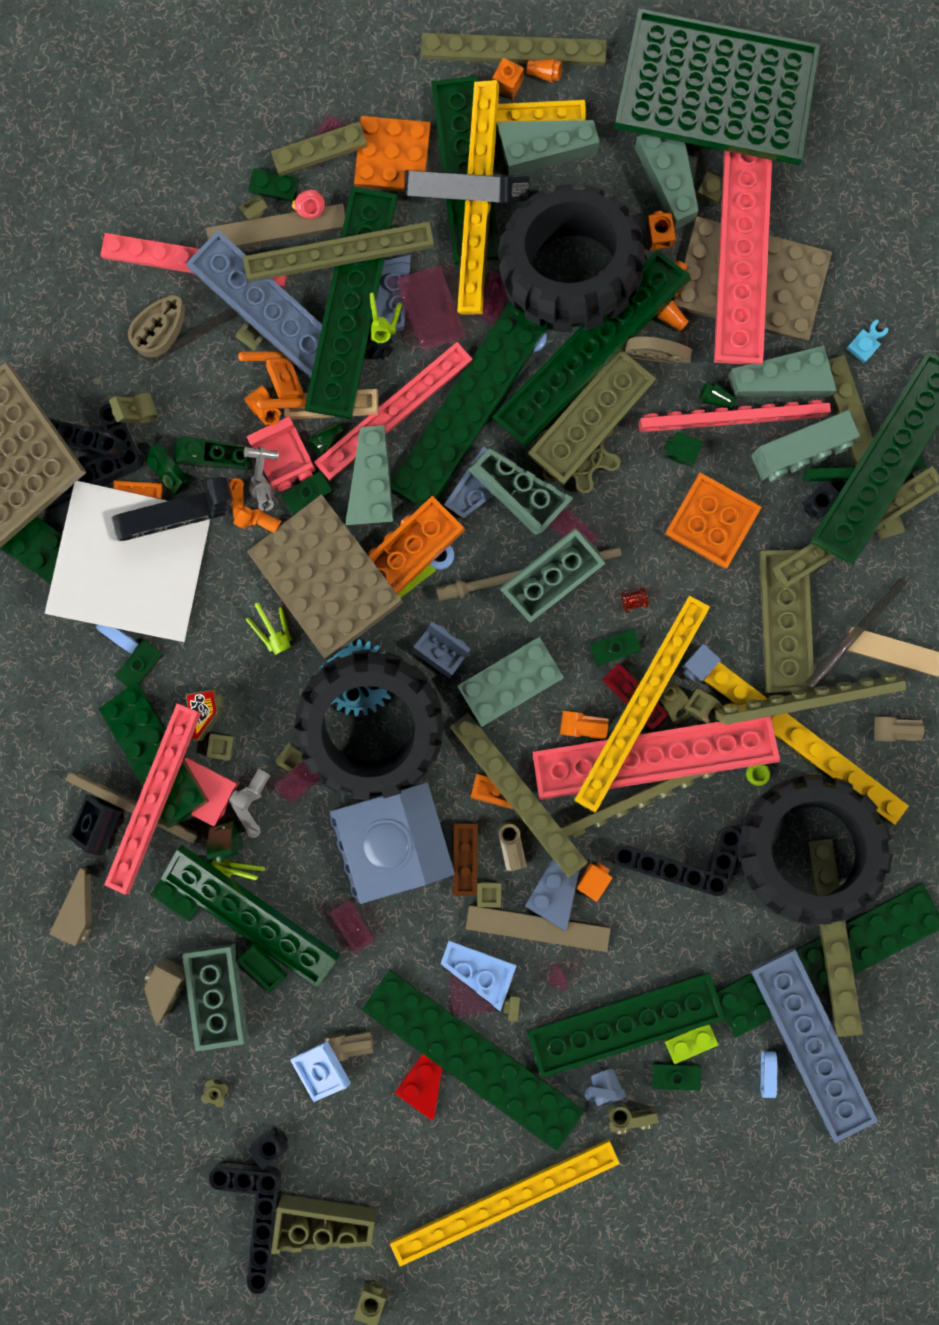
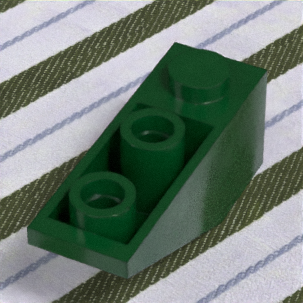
(210, 454)
(224, 841)

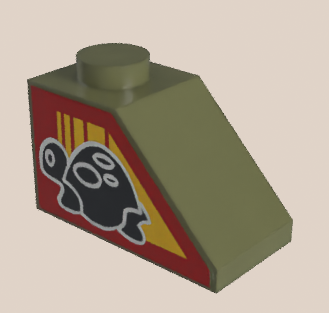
(210, 706)

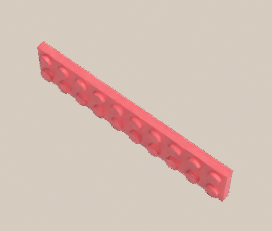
(743, 259)
(661, 756)

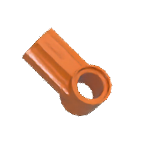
(267, 416)
(580, 725)

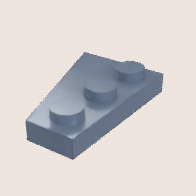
(388, 292)
(468, 494)
(554, 896)

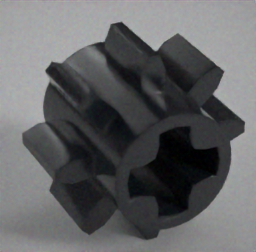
(378, 350)

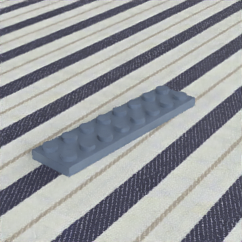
(258, 302)
(813, 1045)

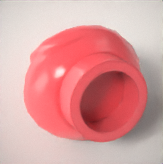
(309, 204)

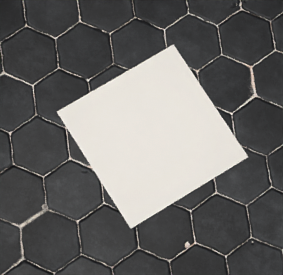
(127, 584)

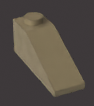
(76, 913)

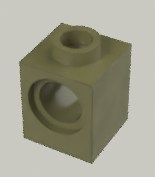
(703, 707)
(367, 1313)

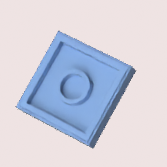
(320, 1071)

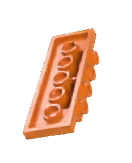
(415, 544)

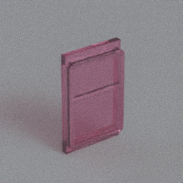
(430, 308)

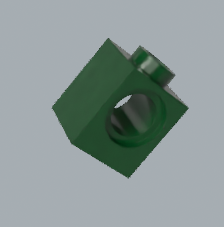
(682, 448)

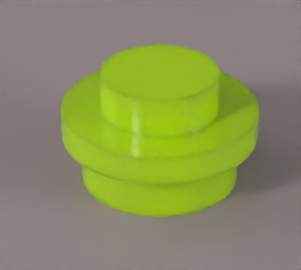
(758, 774)

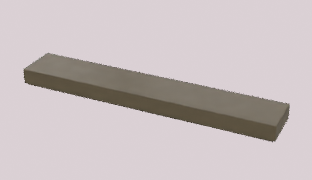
(280, 227)
(127, 804)
(537, 928)

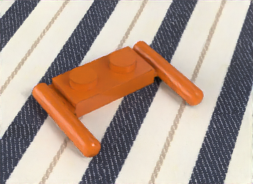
(283, 379)

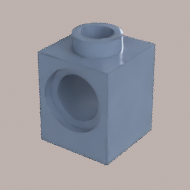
(700, 663)

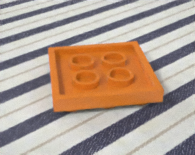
(390, 150)
(712, 520)

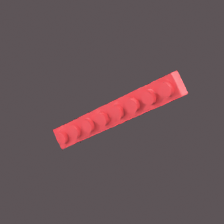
(153, 254)
(396, 408)
(743, 415)
(152, 799)

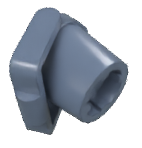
(605, 1089)

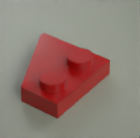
(421, 1086)

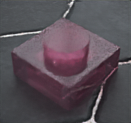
(557, 977)

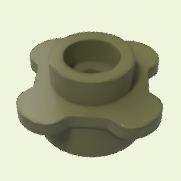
(221, 1090)

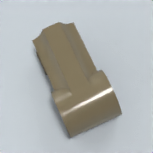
(896, 729)
(512, 848)
(350, 1045)

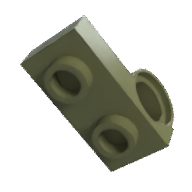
(136, 410)
(643, 1118)

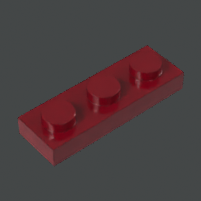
(625, 686)

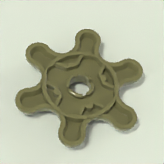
(583, 476)

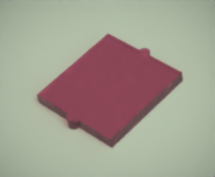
(466, 1000)

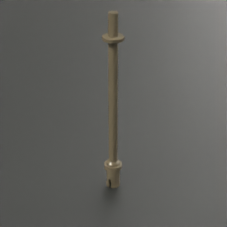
(460, 588)

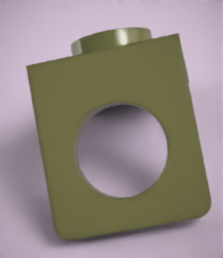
(674, 700)

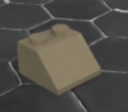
(163, 988)

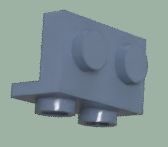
(441, 649)

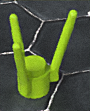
(380, 327)
(278, 642)
(226, 868)

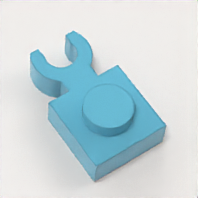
(865, 343)

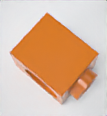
(509, 78)
(656, 239)
(594, 881)

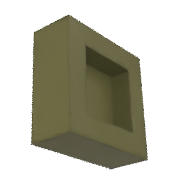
(711, 188)
(253, 208)
(249, 336)
(220, 747)
(289, 757)
(488, 894)
(511, 1007)

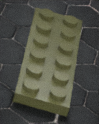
(591, 417)
(785, 627)

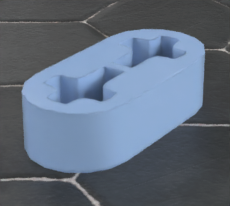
(119, 637)
(768, 1074)

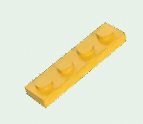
(542, 111)

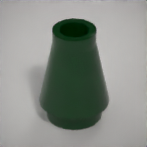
(716, 395)
(325, 438)

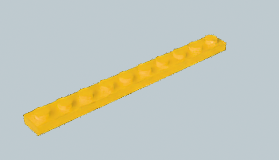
(478, 212)
(641, 704)
(810, 745)
(504, 1202)

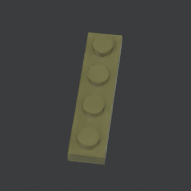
(319, 148)

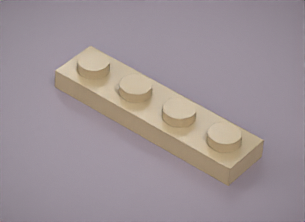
(365, 404)

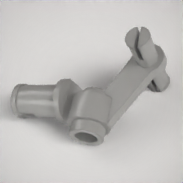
(259, 485)
(242, 799)

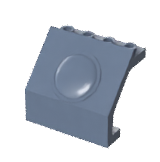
(392, 844)

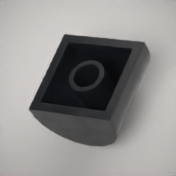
(96, 825)

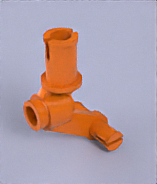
(244, 515)

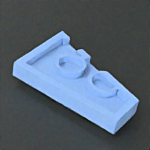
(480, 971)

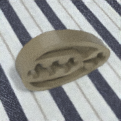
(164, 336)
(657, 350)

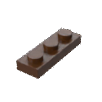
(465, 859)

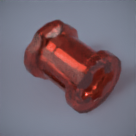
(634, 600)

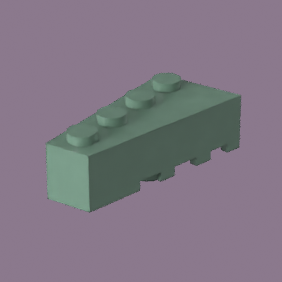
(545, 143)
(670, 176)
(791, 375)
(371, 485)
(519, 490)

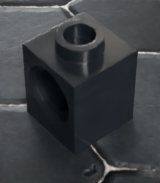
(825, 491)
(261, 1154)

